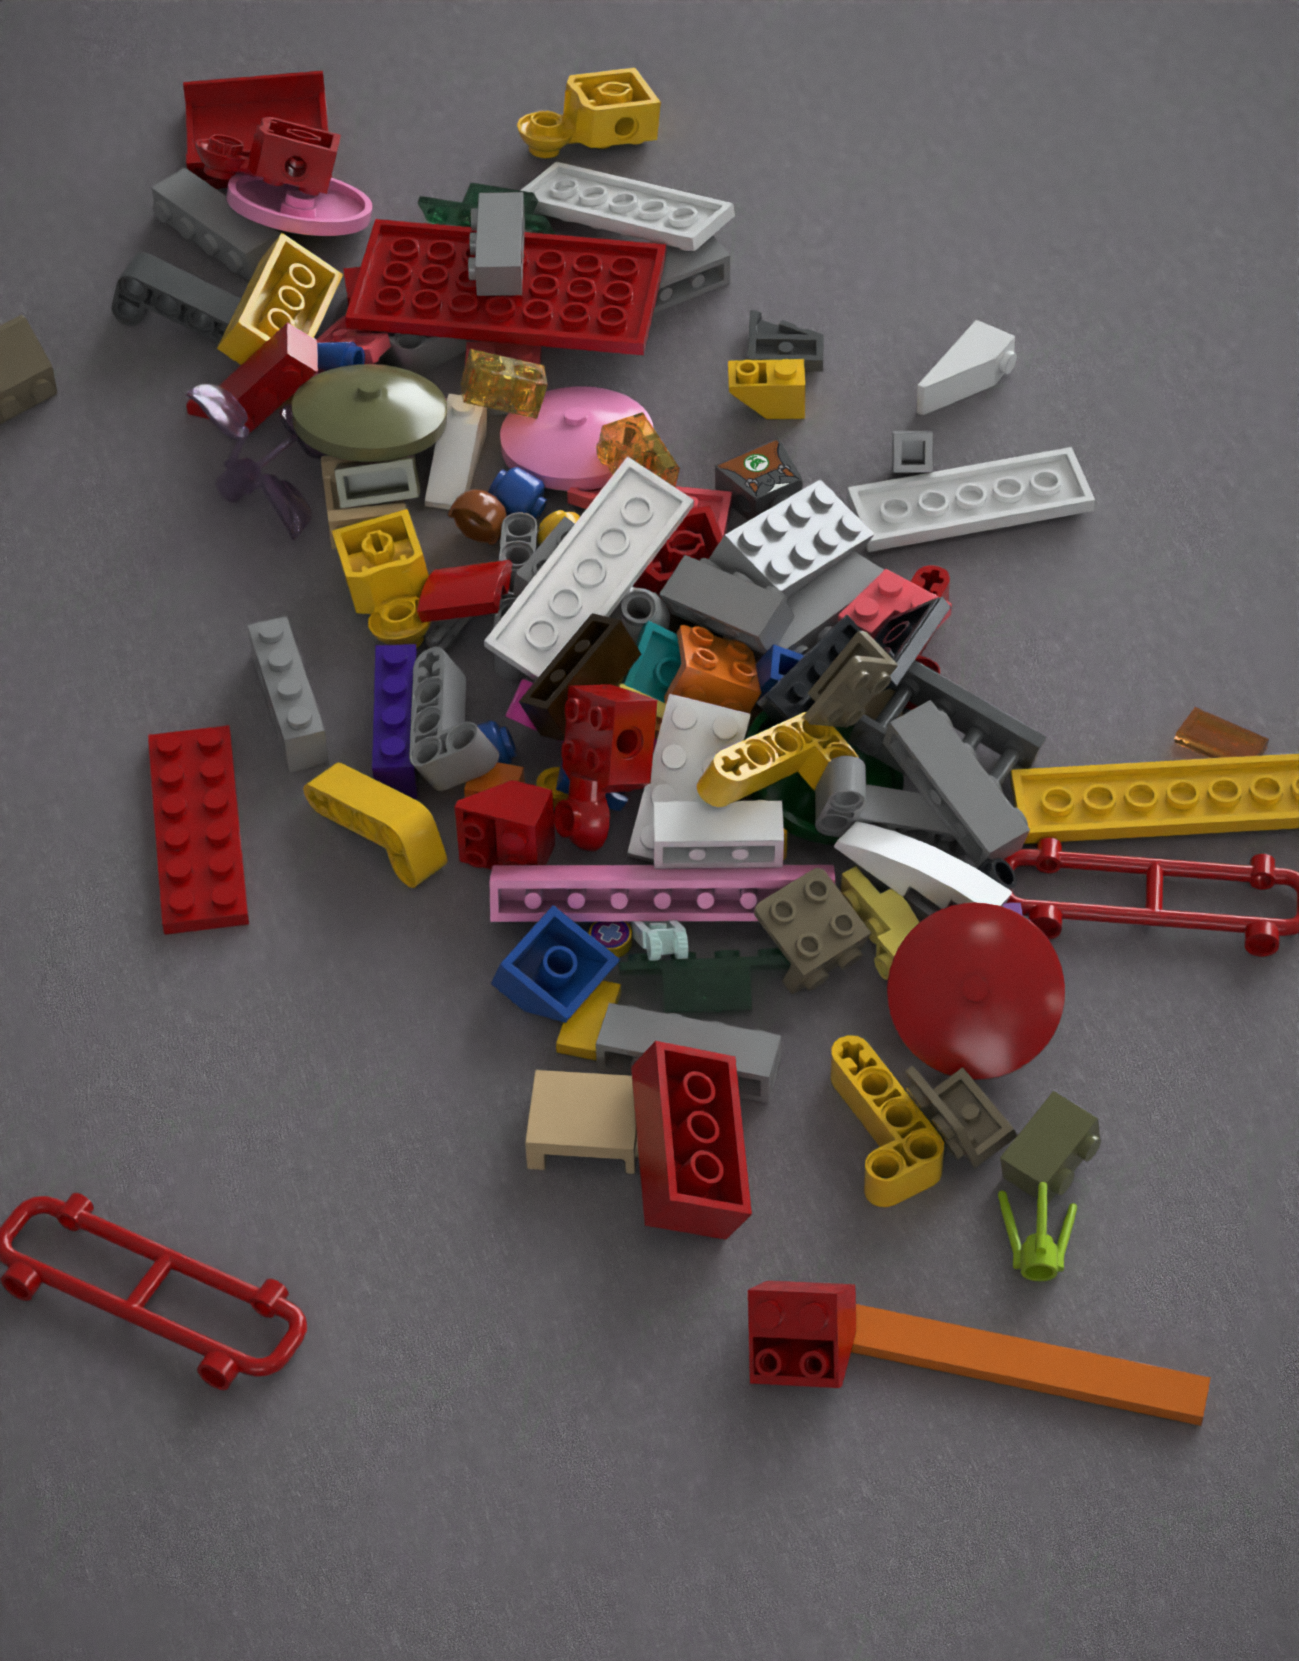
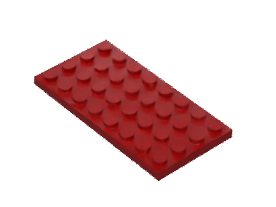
(572, 296)

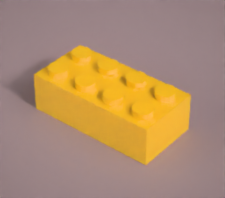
(284, 288)

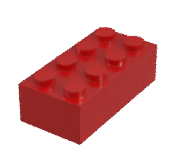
(690, 1141)

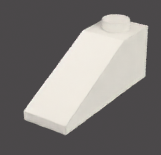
(968, 367)
(456, 453)

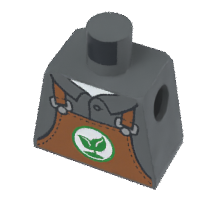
(759, 478)

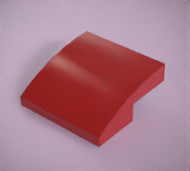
(464, 591)

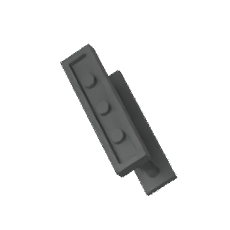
(967, 713)

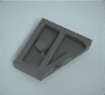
(784, 342)

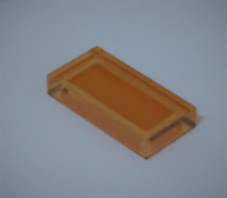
(1218, 737)

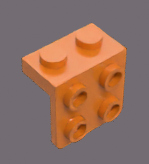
(715, 670)

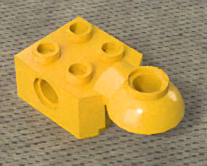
(597, 112)
(385, 575)

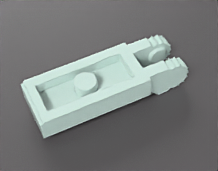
(661, 938)

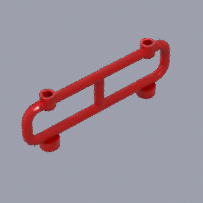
(1260, 933)
(220, 1362)

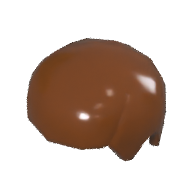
(478, 515)

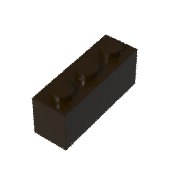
(593, 656)

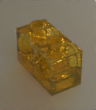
(503, 383)
(638, 441)

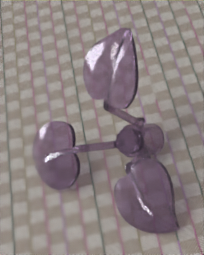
(243, 475)

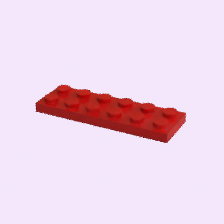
(197, 830)

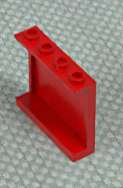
(238, 105)

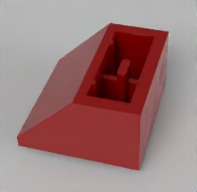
(506, 826)
(800, 1333)

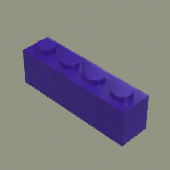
(393, 718)

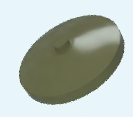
(369, 413)

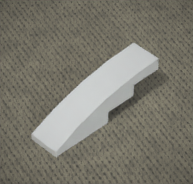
(910, 864)

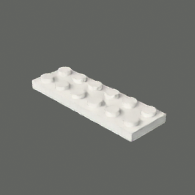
(628, 206)
(972, 498)
(590, 567)

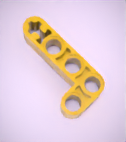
(769, 758)
(382, 817)
(898, 1146)

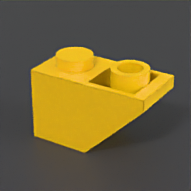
(770, 386)

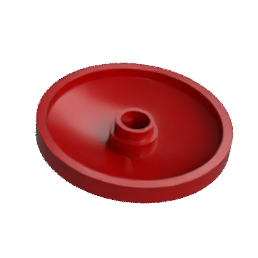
(976, 990)

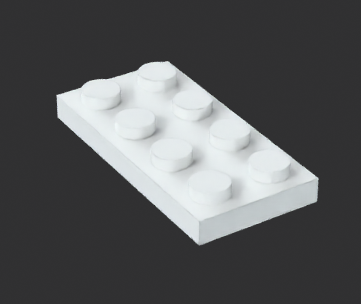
(684, 748)

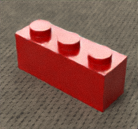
(273, 373)

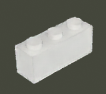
(718, 837)

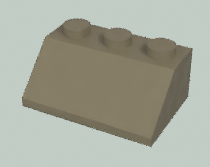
(24, 369)

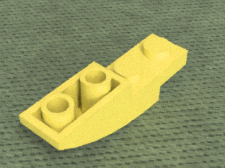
(884, 914)

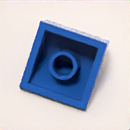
(554, 968)

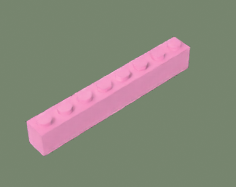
(635, 892)

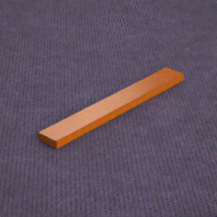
(1031, 1365)

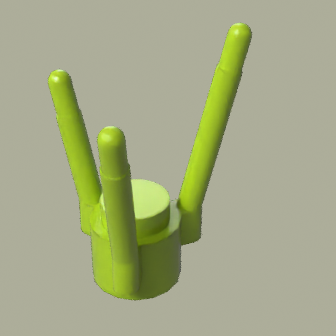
(1038, 1256)

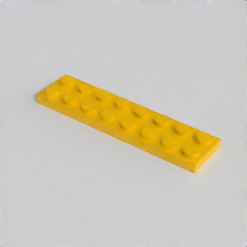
(1159, 798)

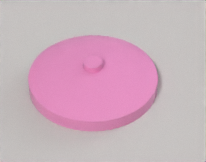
(287, 209)
(564, 438)

